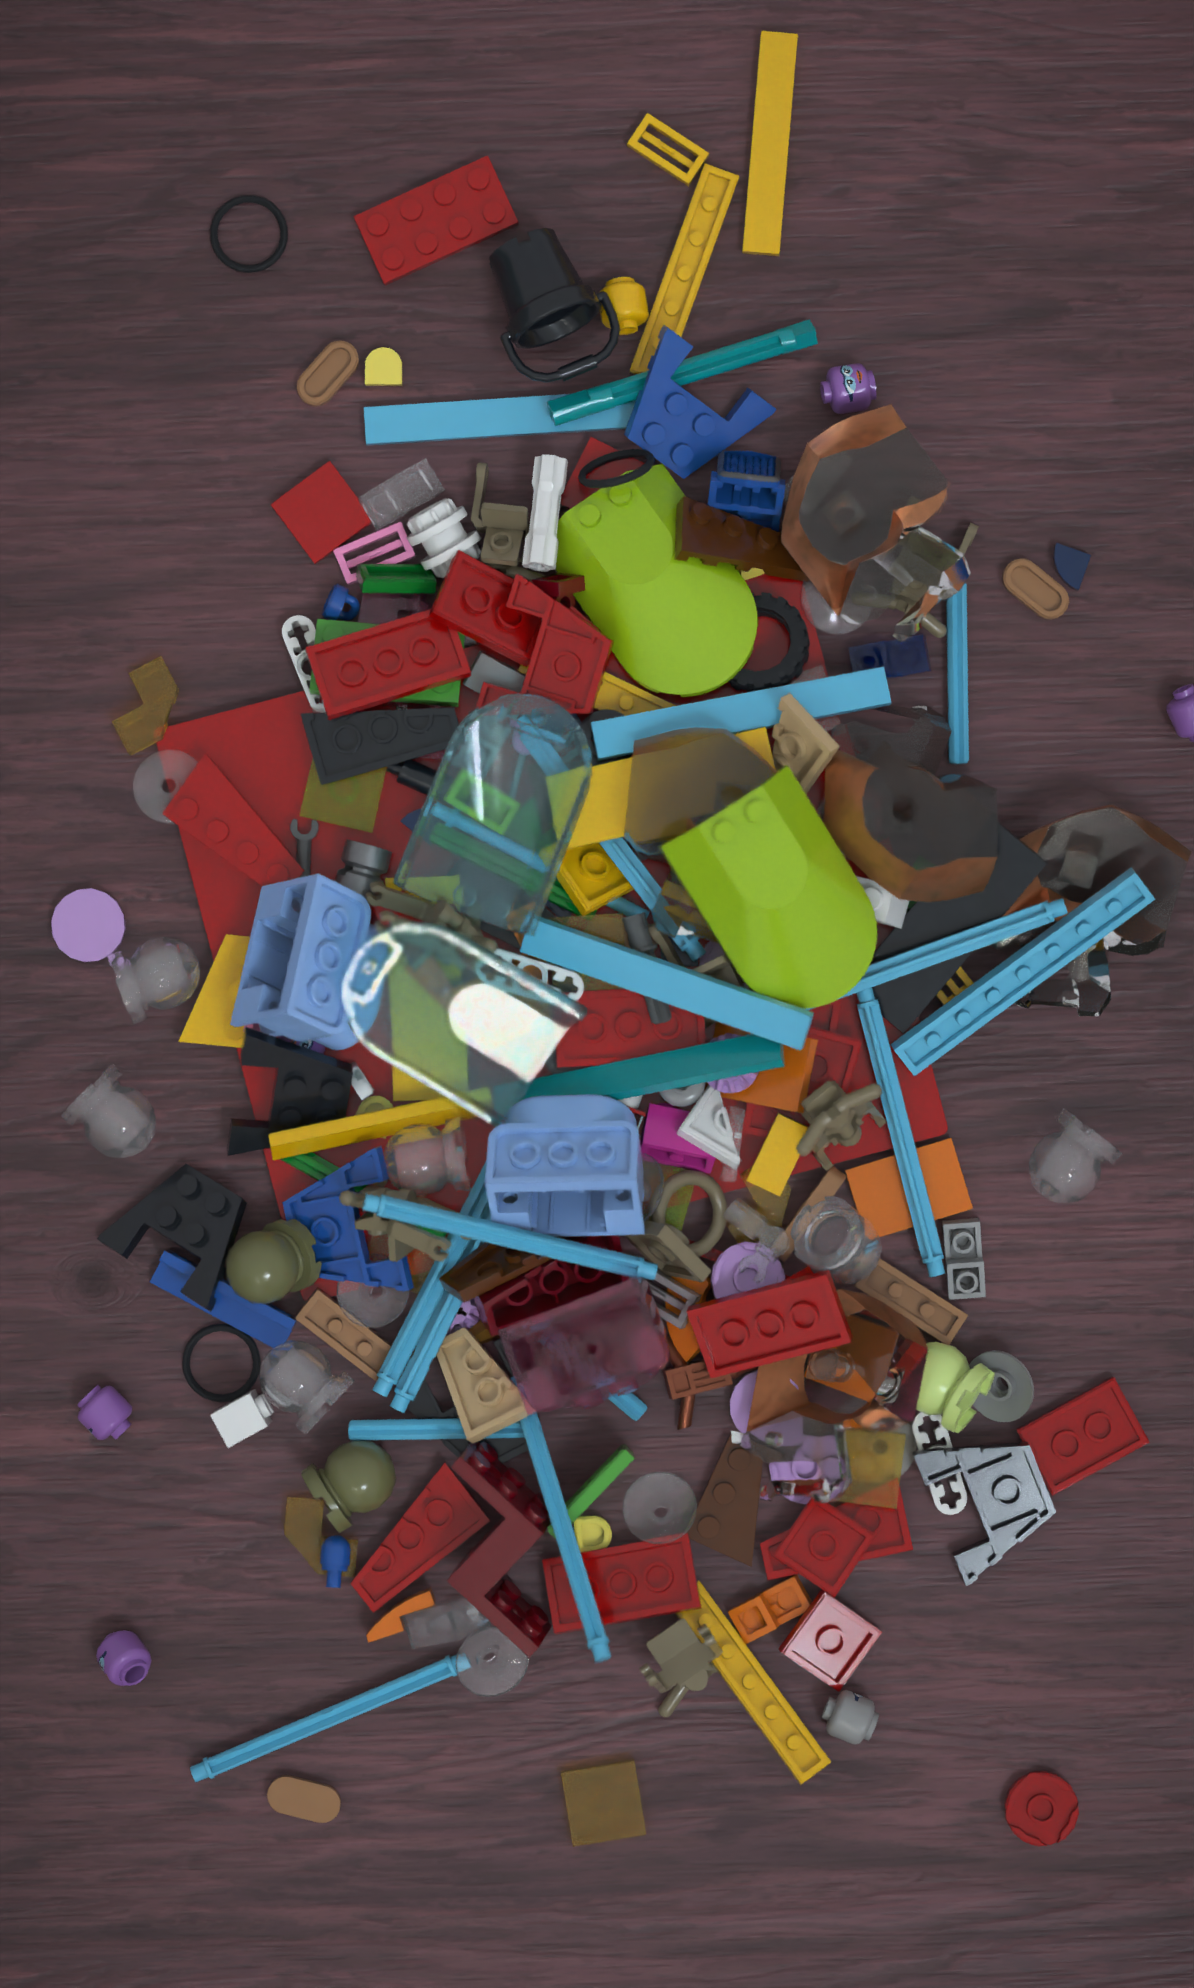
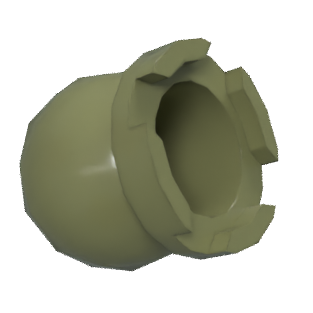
(272, 1262)
(354, 1479)

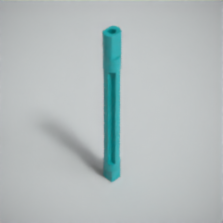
(690, 370)

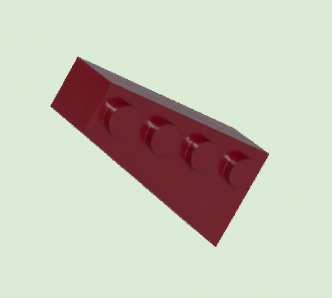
(546, 1287)

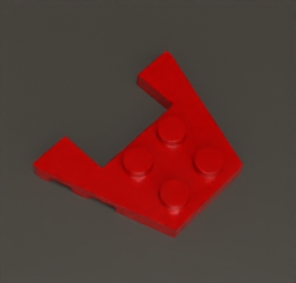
(566, 656)

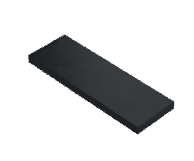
(926, 922)

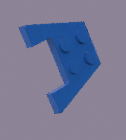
(677, 424)
(332, 1224)

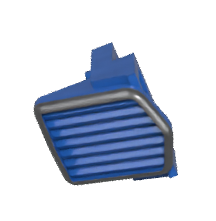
(748, 487)

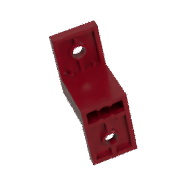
(481, 1570)

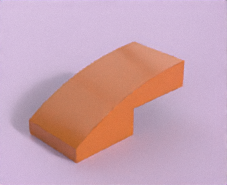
(770, 1608)
(392, 1621)

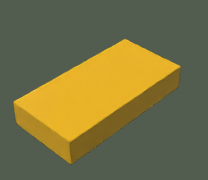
(777, 1155)

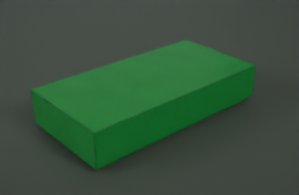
(395, 578)

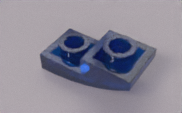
(895, 656)

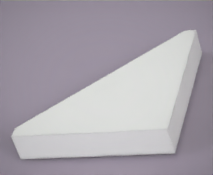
(710, 1128)

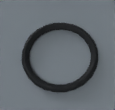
(249, 199)
(605, 483)
(221, 1397)

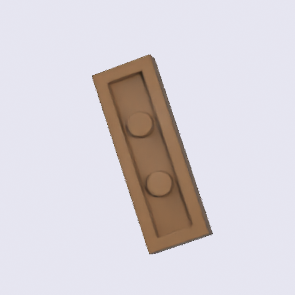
(913, 1301)
(356, 1343)

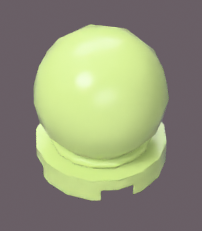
(951, 1386)

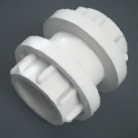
(442, 535)

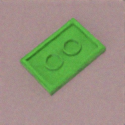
(597, 1483)

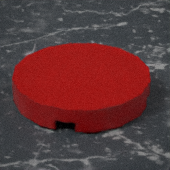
(1041, 1808)

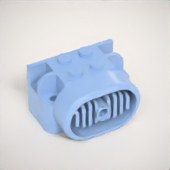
(299, 960)
(567, 1167)

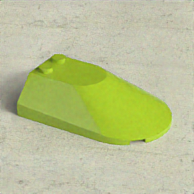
(670, 619)
(778, 895)

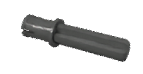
(640, 940)

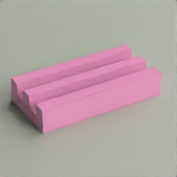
(369, 539)

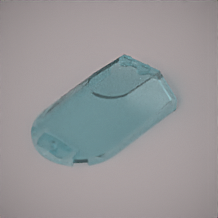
(500, 813)
(454, 1015)

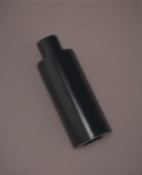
(413, 775)

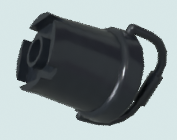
(546, 302)

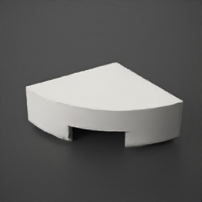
(361, 1083)

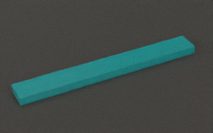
(666, 1069)

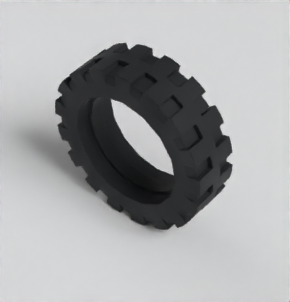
(797, 654)

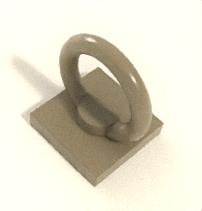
(668, 1245)

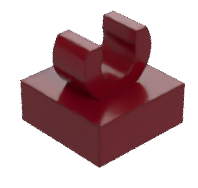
(561, 586)

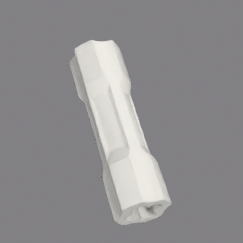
(542, 539)

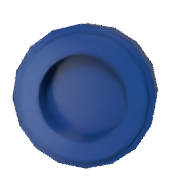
(335, 602)

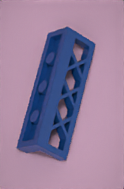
(257, 1320)

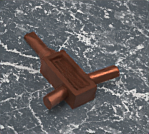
(689, 1379)

